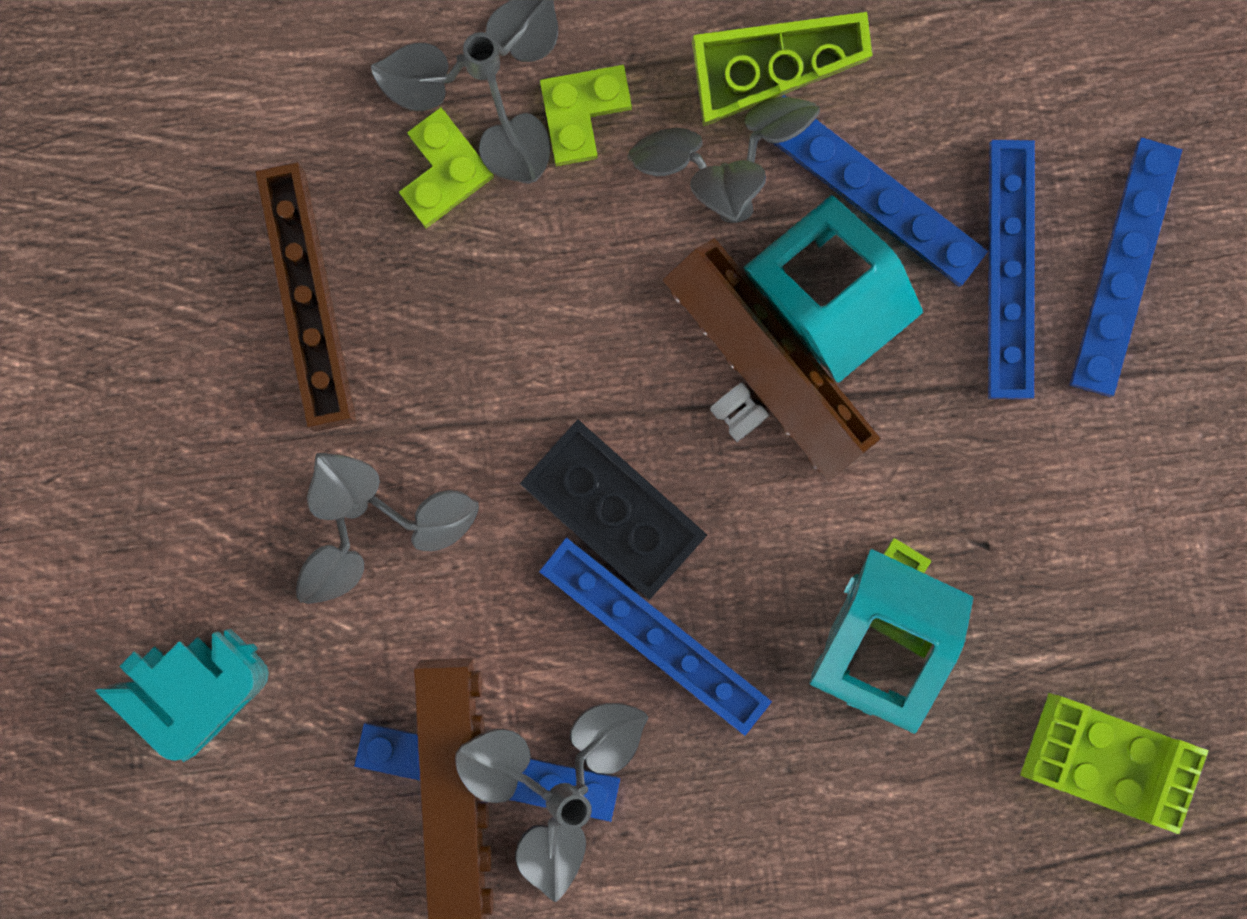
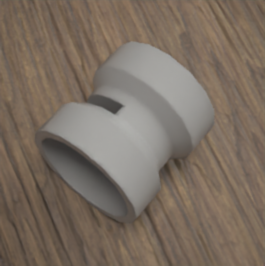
(746, 419)

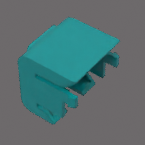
(862, 314)
(910, 602)
(188, 693)

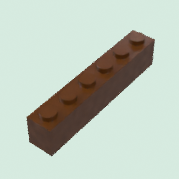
(306, 297)
(770, 359)
(449, 810)

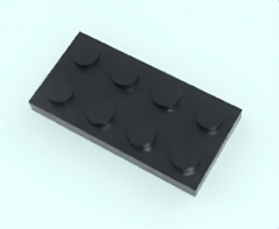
(613, 509)

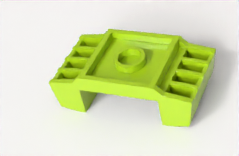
(1114, 763)

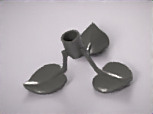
(418, 71)
(731, 186)
(343, 489)
(495, 763)

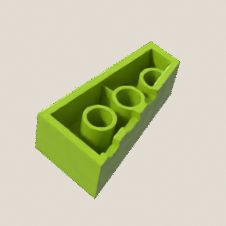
(767, 61)

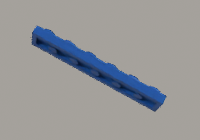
(885, 201)
(1125, 267)
(1011, 269)
(655, 636)
(398, 754)

